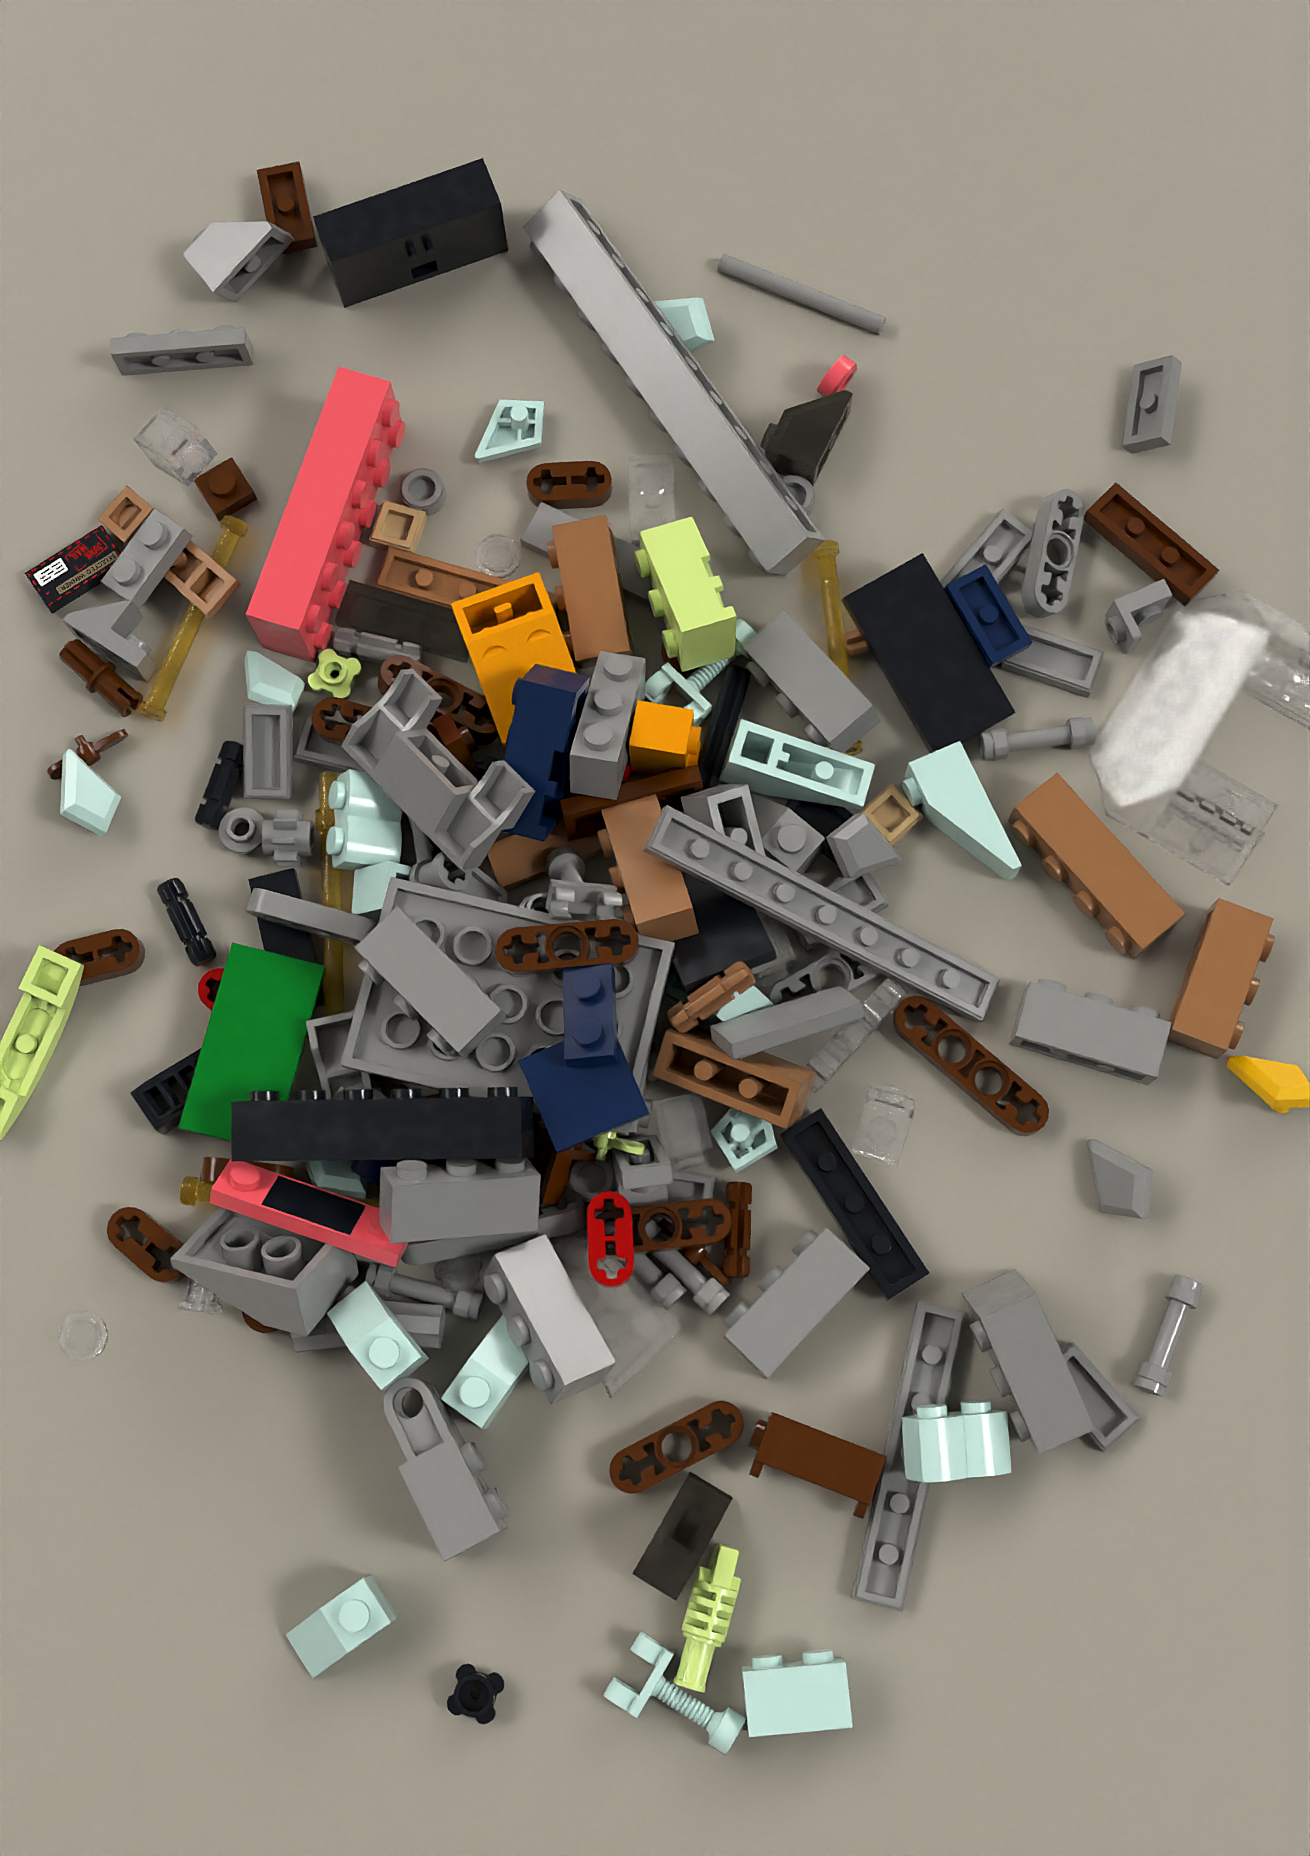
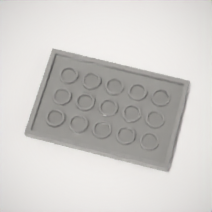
(466, 930)

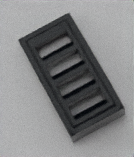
(161, 1083)

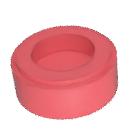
(837, 376)

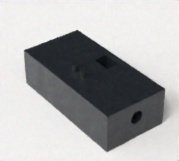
(412, 232)

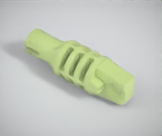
(708, 1616)

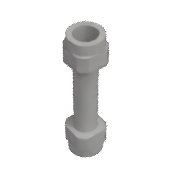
(1076, 733)
(385, 1281)
(664, 1289)
(708, 1293)
(1183, 1295)

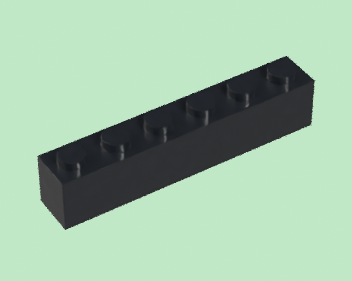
(382, 1128)

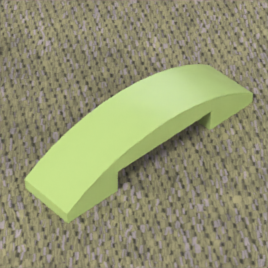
(35, 1029)

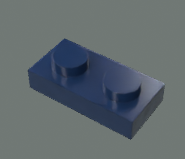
(988, 616)
(589, 1015)

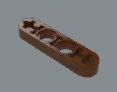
(965, 1071)

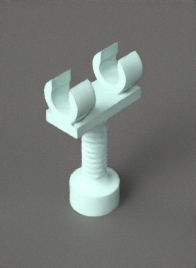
(663, 681)
(721, 1726)

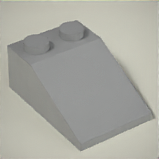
(267, 1270)

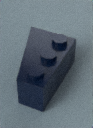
(540, 742)

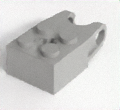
(443, 1472)

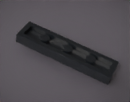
(854, 1204)

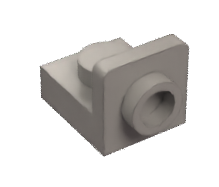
(1136, 607)

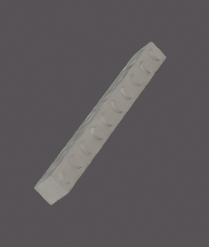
(673, 385)

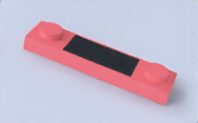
(305, 1211)

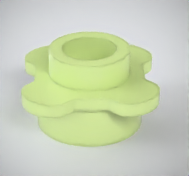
(341, 685)

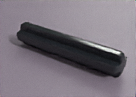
(723, 724)

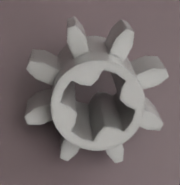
(288, 838)

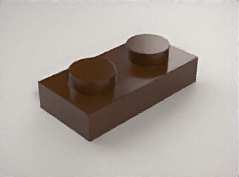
(287, 203)

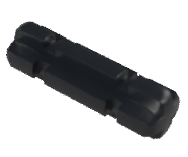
(221, 786)
(186, 922)

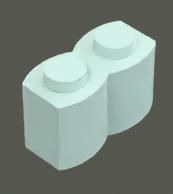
(365, 823)
(956, 1443)

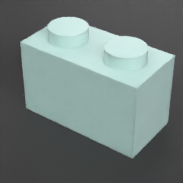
(796, 1694)

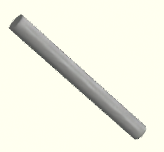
(801, 294)

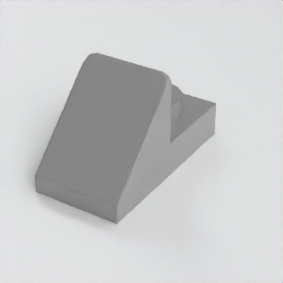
(109, 632)
(645, 1176)

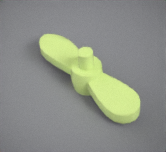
(609, 1140)

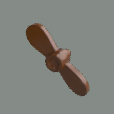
(88, 751)
(696, 1254)

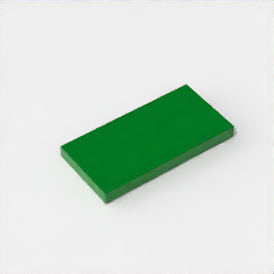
(251, 1036)

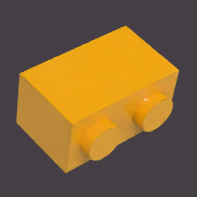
(663, 739)

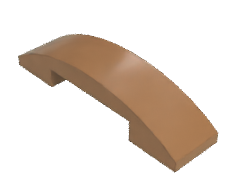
(192, 572)

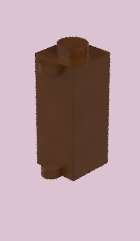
(817, 1458)

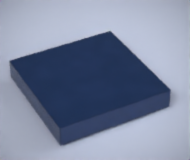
(582, 1099)

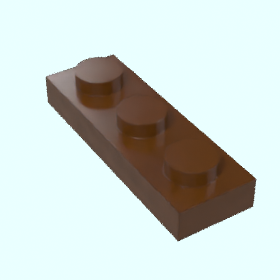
(1150, 543)
(584, 815)

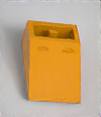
(506, 636)

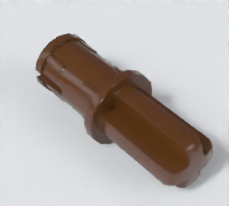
(100, 677)

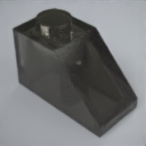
(806, 435)
(682, 1536)

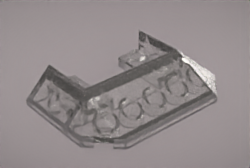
(1170, 710)

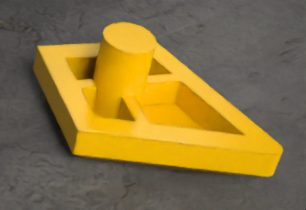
(1277, 1083)

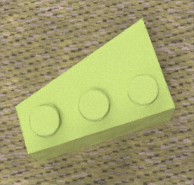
(686, 594)

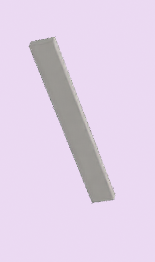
(821, 913)

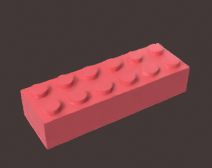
(326, 516)

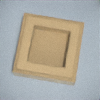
(398, 527)
(892, 814)

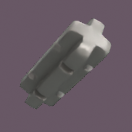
(372, 646)

